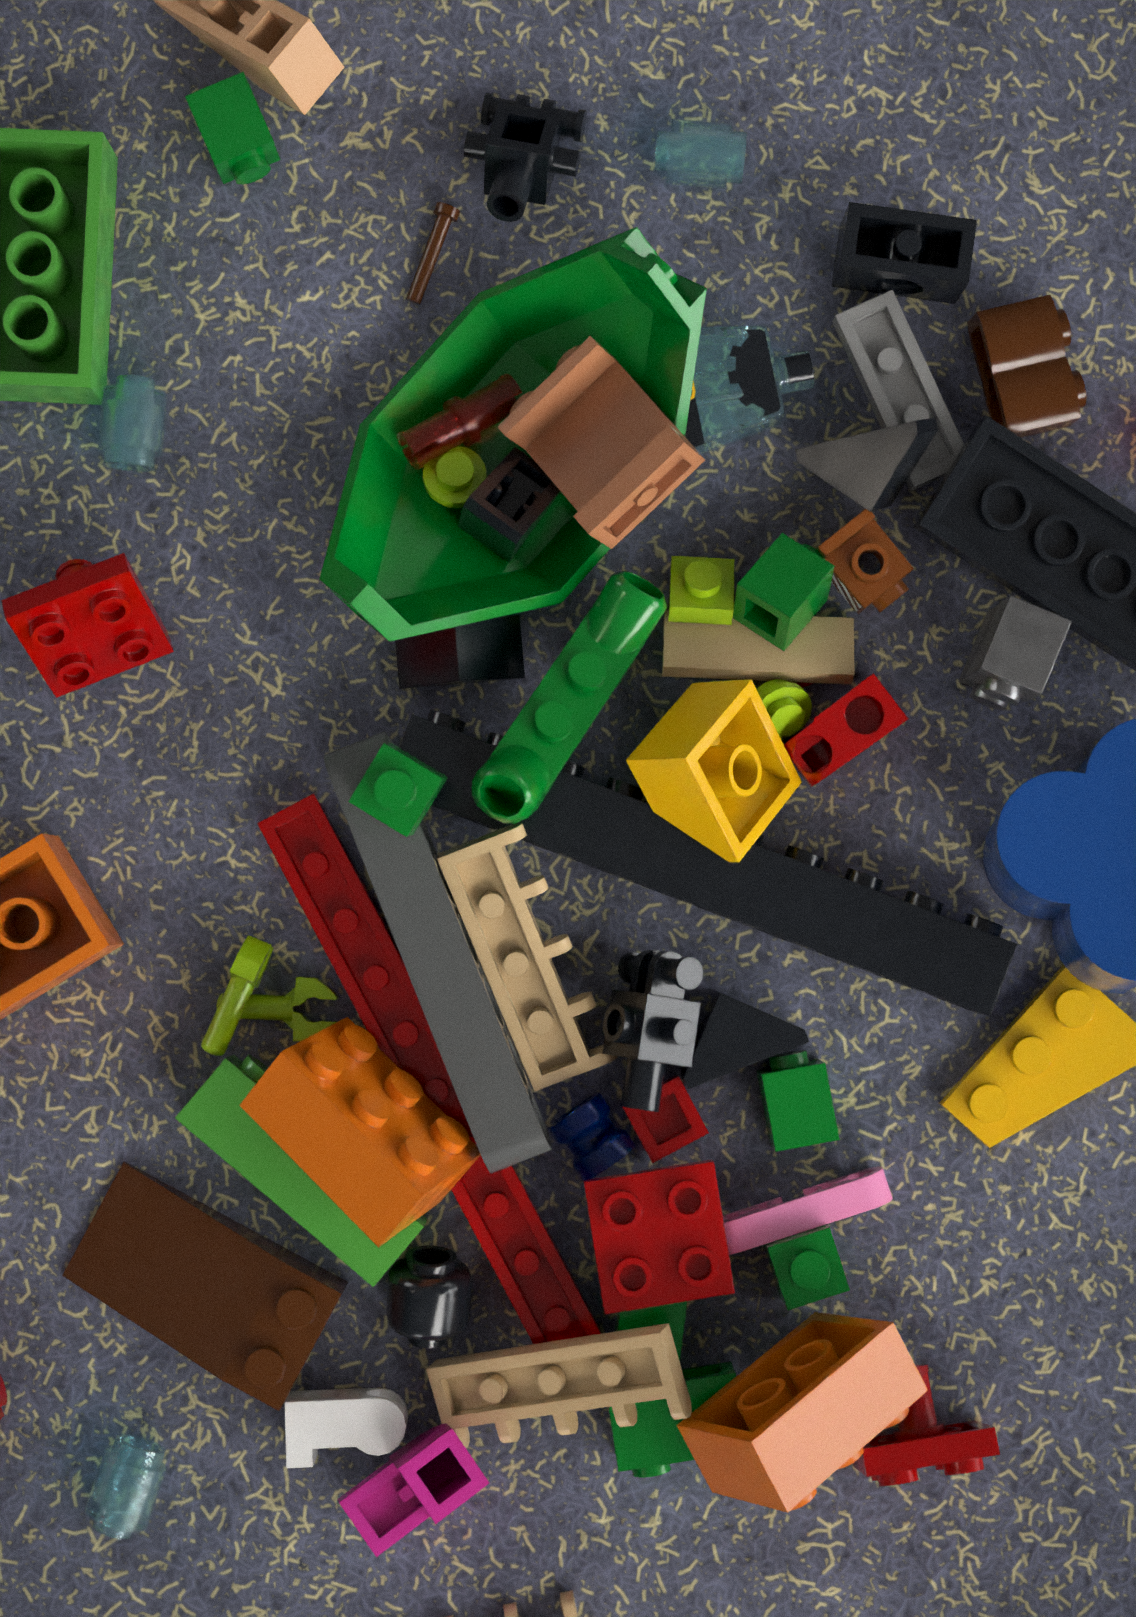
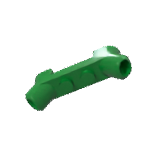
(568, 699)

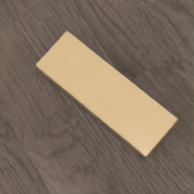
(716, 651)

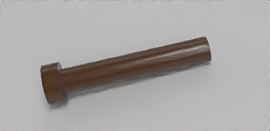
(445, 215)

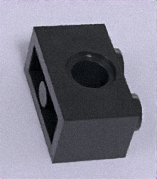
(904, 252)

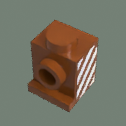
(858, 588)

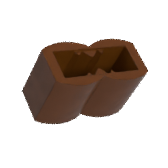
(1026, 366)

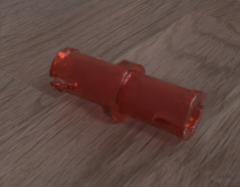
(459, 421)

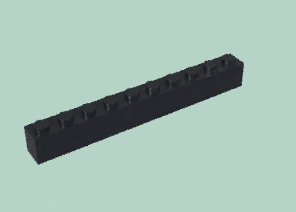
(764, 890)

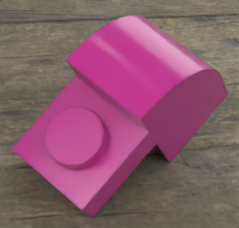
(418, 1482)

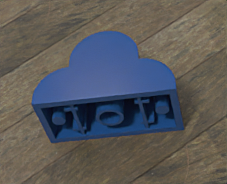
(1070, 858)

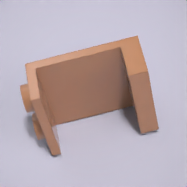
(601, 441)

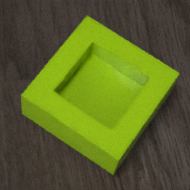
(701, 590)

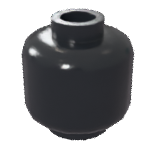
(429, 1296)

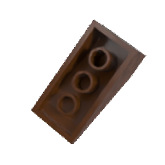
(205, 1284)

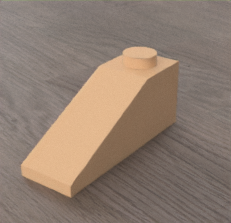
(267, 42)

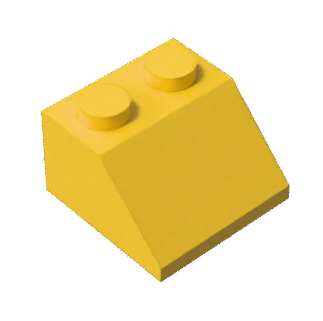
(716, 767)

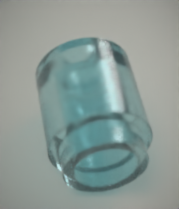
(701, 154)
(132, 424)
(126, 1486)

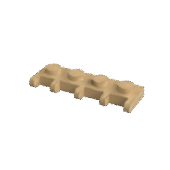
(519, 959)
(560, 1380)

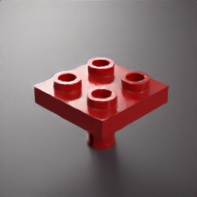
(87, 624)
(659, 1236)
(926, 1443)

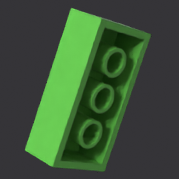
(55, 264)

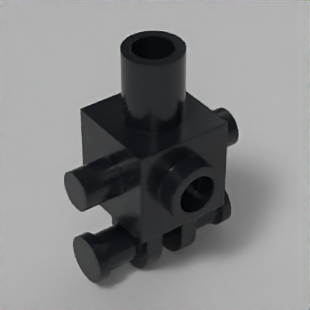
(523, 151)
(652, 1022)

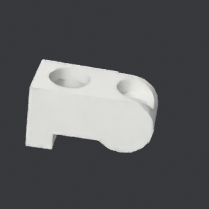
(342, 1418)

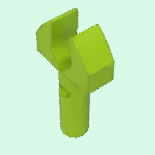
(245, 976)
(283, 1006)

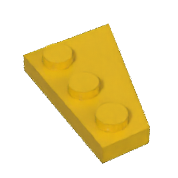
(1044, 1059)

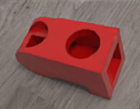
(844, 730)

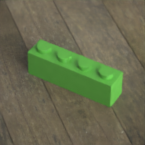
(234, 1136)

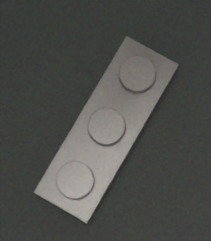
(898, 379)

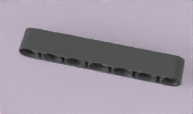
(444, 973)

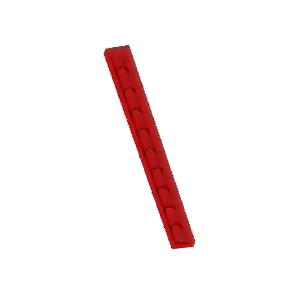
(390, 1010)

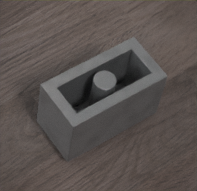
(1013, 653)

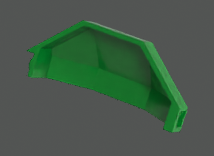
(401, 552)

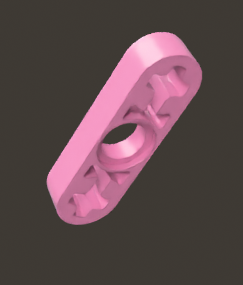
(817, 1207)

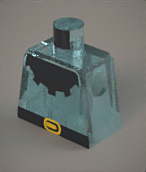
(740, 385)

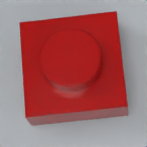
(672, 1126)

